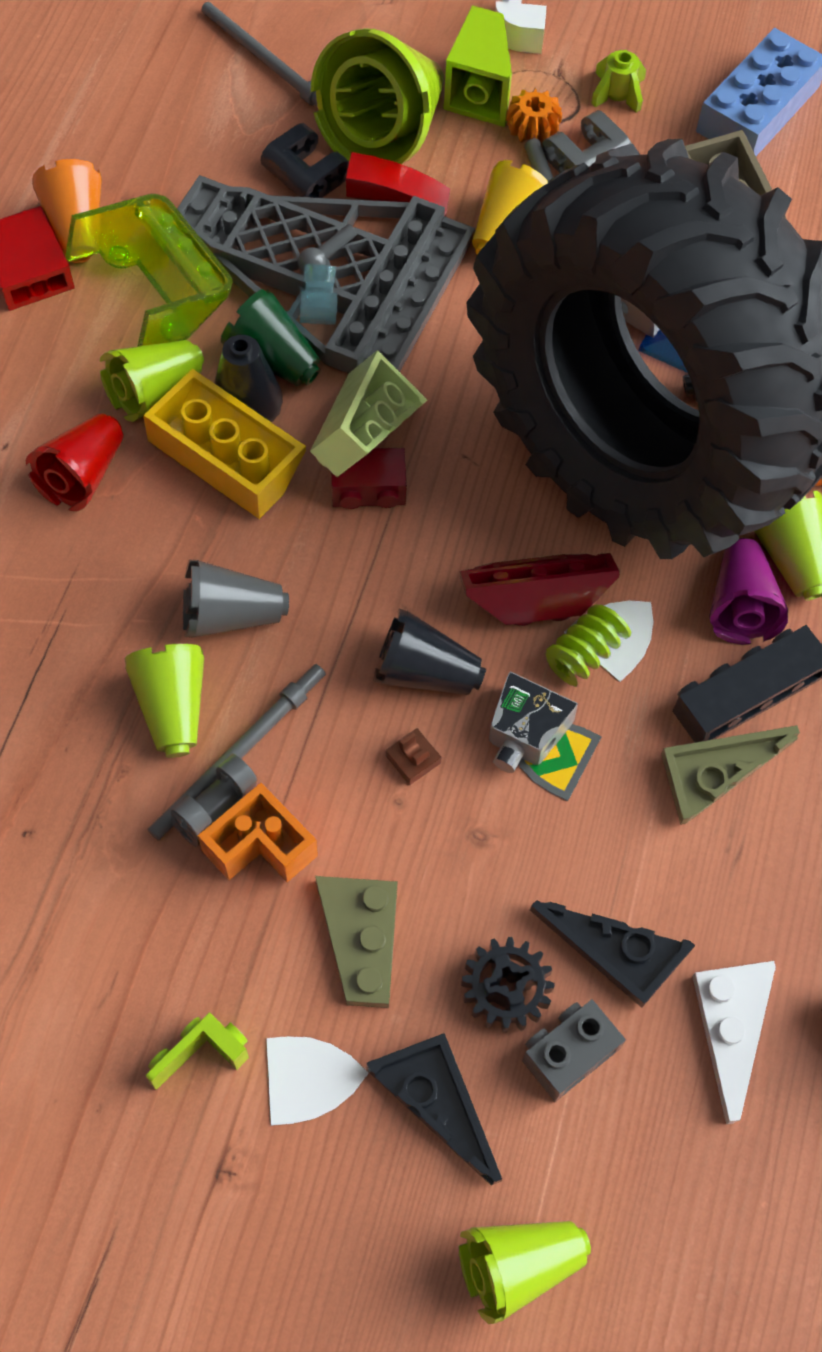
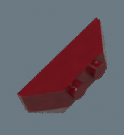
(540, 586)

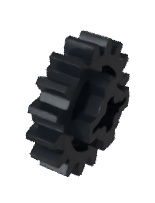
(502, 967)

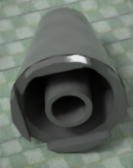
(228, 600)

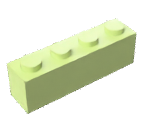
(364, 413)

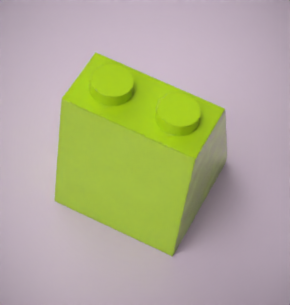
(479, 68)

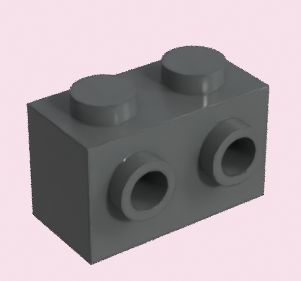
(572, 1049)

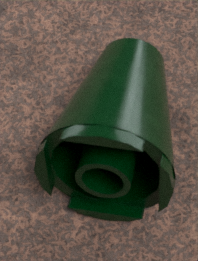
(277, 336)

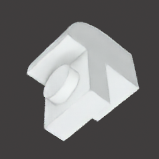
(523, 25)

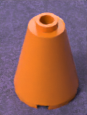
(67, 191)

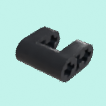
(285, 161)

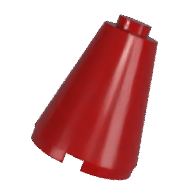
(75, 461)

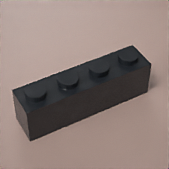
(750, 686)

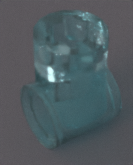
(318, 299)

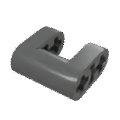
(597, 130)
(232, 783)

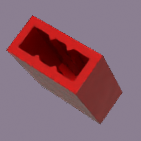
(31, 260)

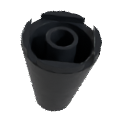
(248, 376)
(426, 659)

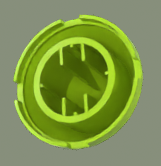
(375, 95)

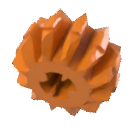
(533, 115)

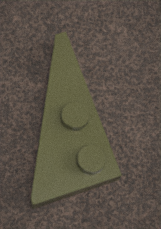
(711, 768)

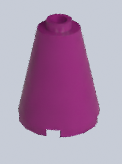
(747, 596)

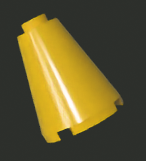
(504, 191)

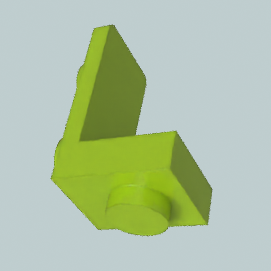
(225, 1040)

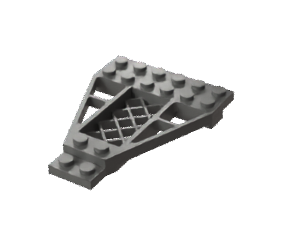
(379, 312)

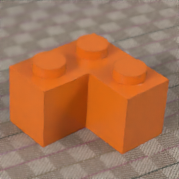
(258, 827)

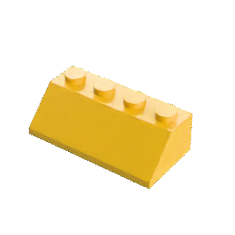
(224, 442)

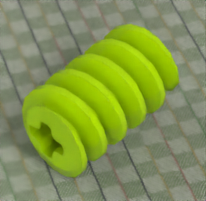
(585, 641)

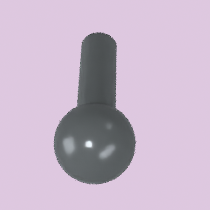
(319, 255)

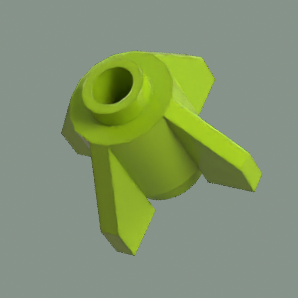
(620, 79)

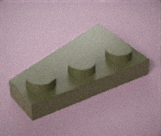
(362, 935)

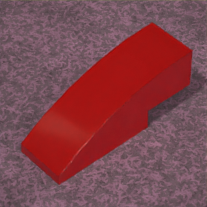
(389, 181)

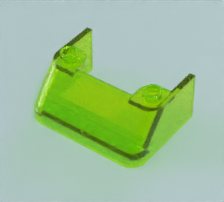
(169, 253)

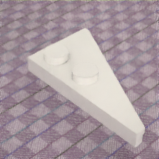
(732, 1016)

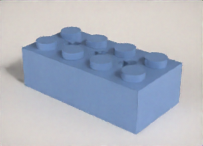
(763, 91)

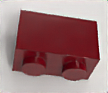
(372, 481)

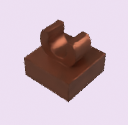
(413, 756)

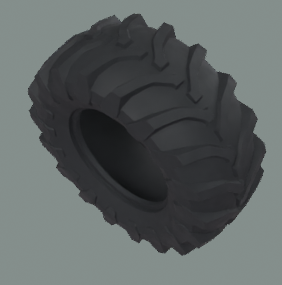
(726, 291)

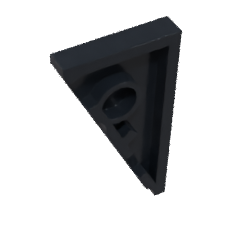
(626, 955)
(433, 1089)

